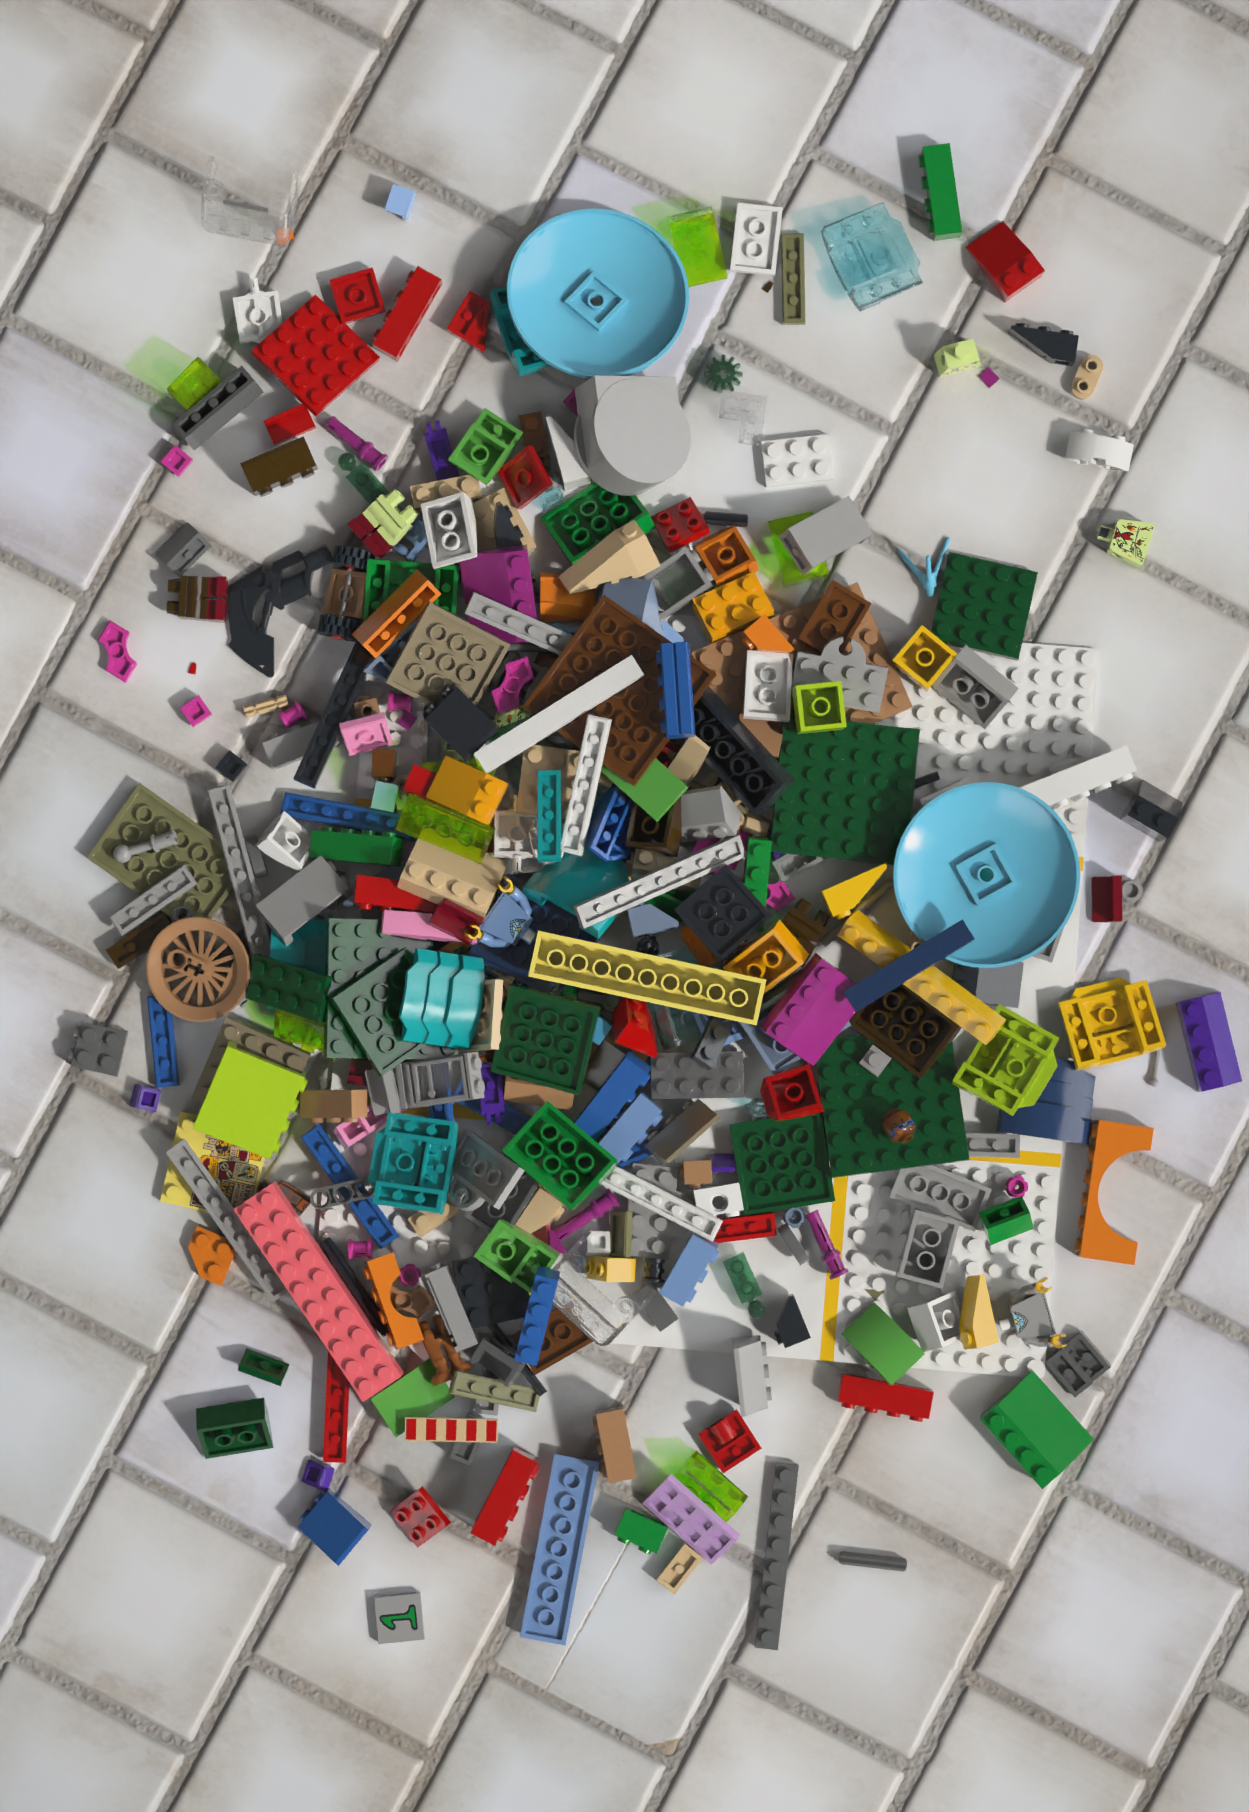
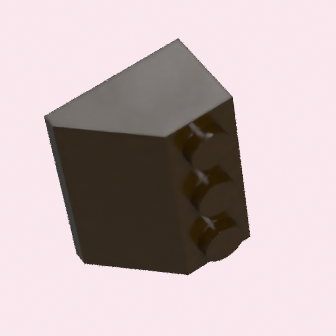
(279, 467)

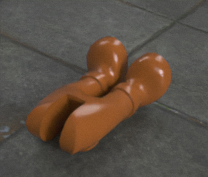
(432, 1345)

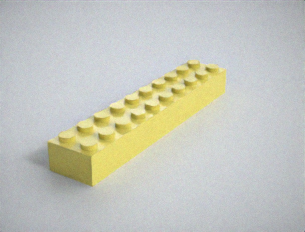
(647, 978)

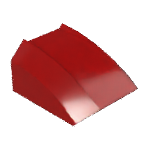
(791, 1094)

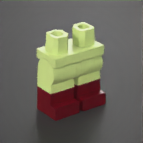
(383, 523)

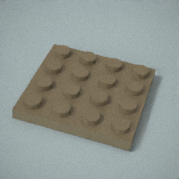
(444, 652)
(253, 1041)

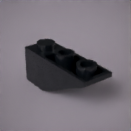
(1052, 346)

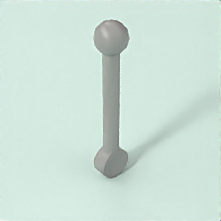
(1154, 1081)

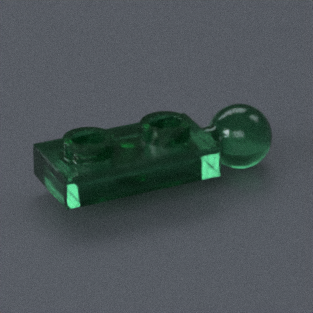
(362, 478)
(745, 1284)

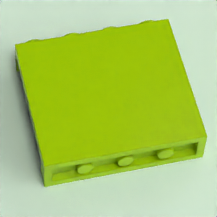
(249, 1101)

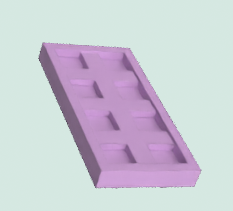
(691, 1519)

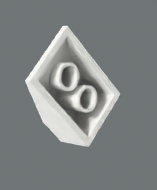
(568, 463)
(450, 529)

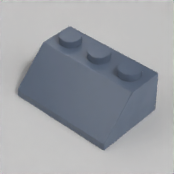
(649, 921)

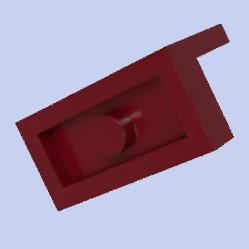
(1106, 899)
(455, 920)

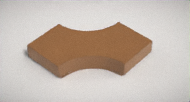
(769, 738)
(414, 1301)

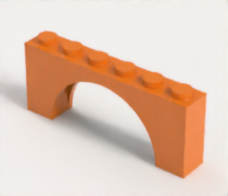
(1096, 1237)

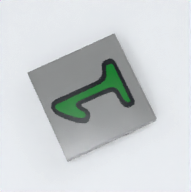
(399, 1618)

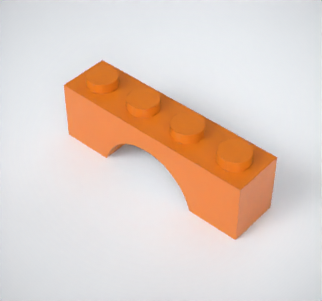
(402, 1329)

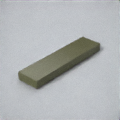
(793, 279)
(493, 1391)

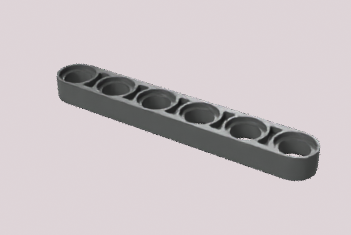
(330, 1192)

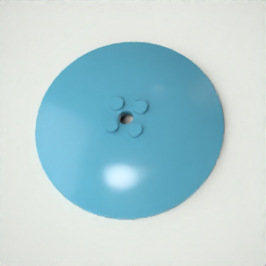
(603, 258)
(992, 829)

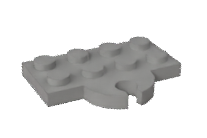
(861, 681)
(481, 1174)
(941, 1194)
(649, 1229)

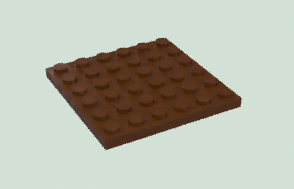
(599, 644)

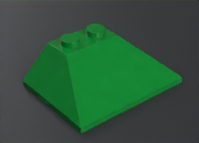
(387, 576)

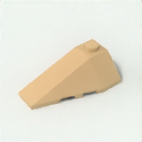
(617, 556)

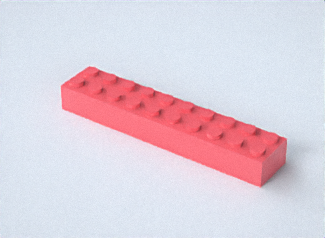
(319, 1291)

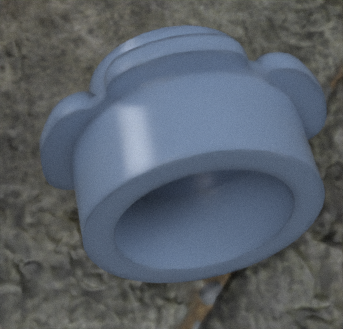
(800, 1218)

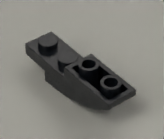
(504, 531)

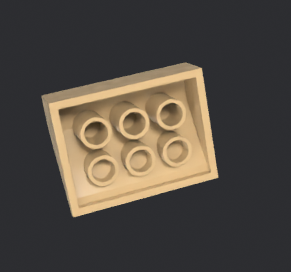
(445, 875)

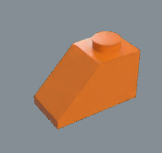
(765, 637)

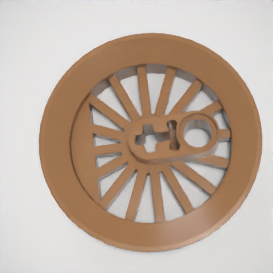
(234, 983)

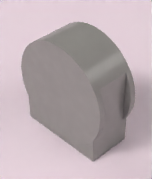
(630, 431)

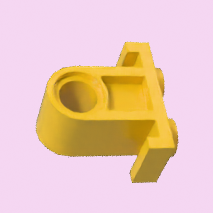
(610, 1269)

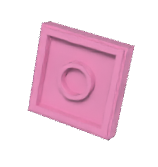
(366, 734)

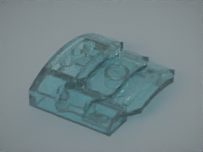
(871, 256)

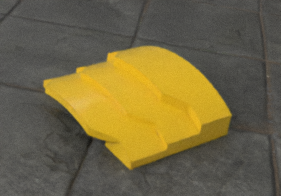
(1111, 1023)

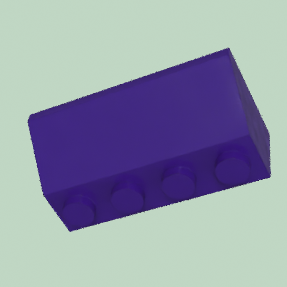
(1208, 1042)

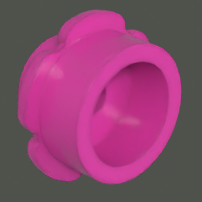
(1017, 1180)
(416, 1274)

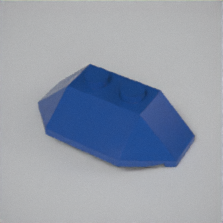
(610, 825)

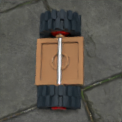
(345, 594)

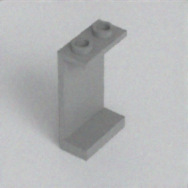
(825, 534)
(302, 898)

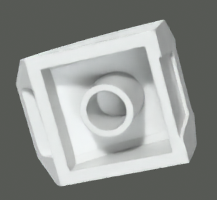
(286, 842)

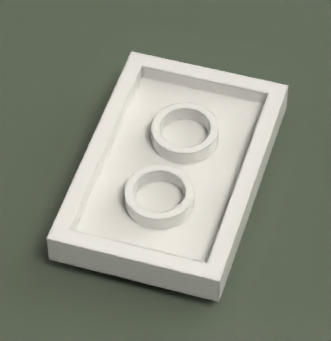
(756, 239)
(797, 460)
(767, 686)

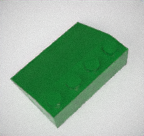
(591, 517)
(560, 1156)
(1036, 1429)

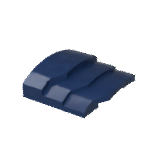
(1060, 1111)

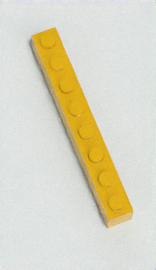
(930, 984)

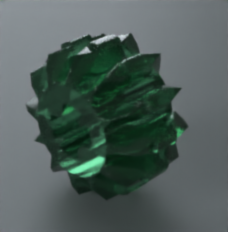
(729, 369)

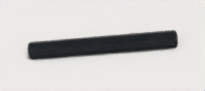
(353, 1283)

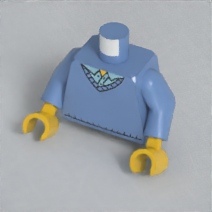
(507, 920)

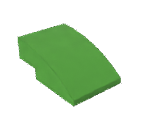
(486, 446)
(515, 1254)
(882, 1344)
(411, 1397)

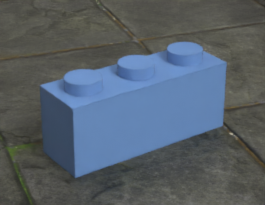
(631, 1127)
(689, 1269)

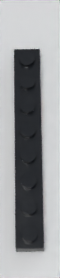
(336, 712)

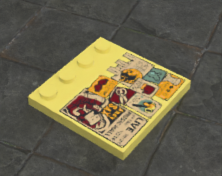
(230, 1166)

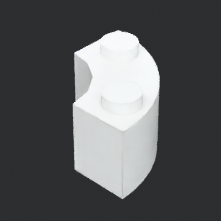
(1099, 450)

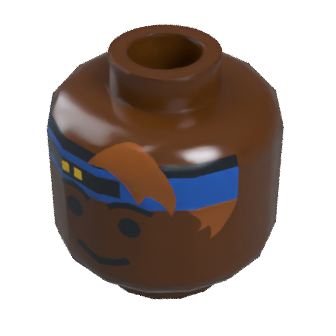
(898, 1126)

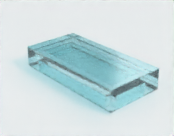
(551, 499)

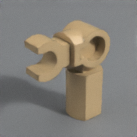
(752, 826)

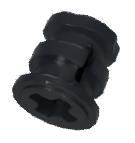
(654, 1270)

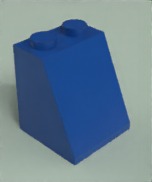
(333, 1526)

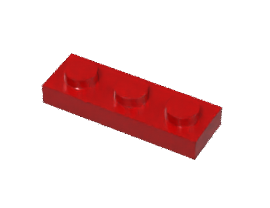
(746, 1227)

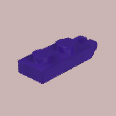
(440, 452)
(493, 1100)

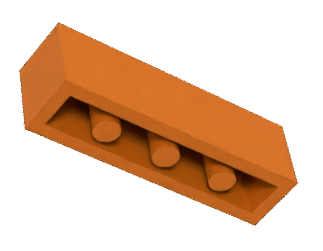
(396, 613)

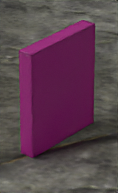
(989, 377)
(407, 720)

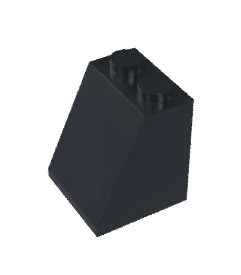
(460, 720)
(1152, 811)

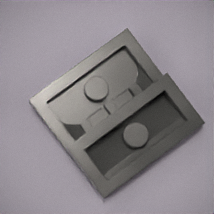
(1078, 1363)

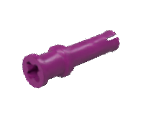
(364, 449)
(595, 1209)
(830, 1255)

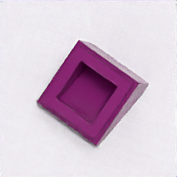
(555, 1242)

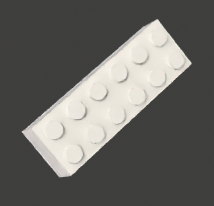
(1087, 776)

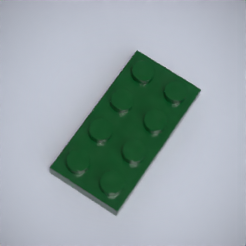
(288, 987)

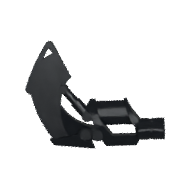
(247, 638)

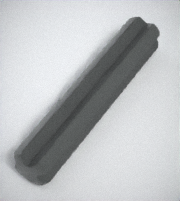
(872, 1561)

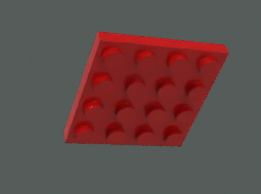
(315, 355)

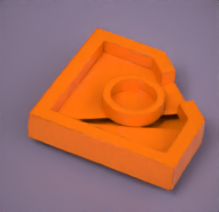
(211, 1254)

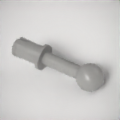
(123, 853)

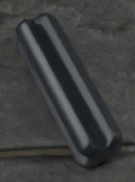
(726, 519)

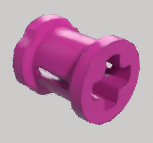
(399, 702)
(292, 714)
(360, 1249)

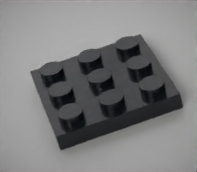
(723, 912)
(488, 1295)

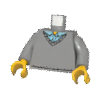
(1032, 1317)

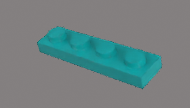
(549, 815)

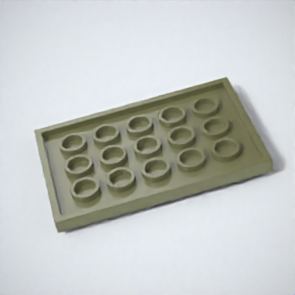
(196, 848)

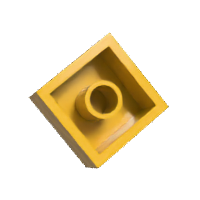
(924, 658)

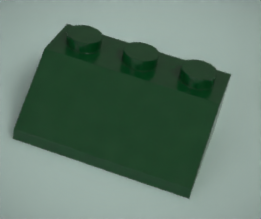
(234, 1428)

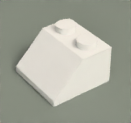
(936, 1321)

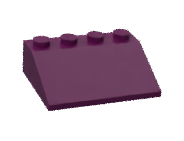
(503, 577)
(811, 1010)

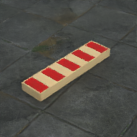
(451, 1429)

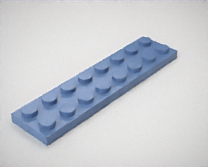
(559, 1549)

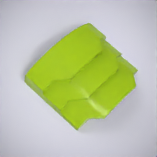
(1011, 1066)

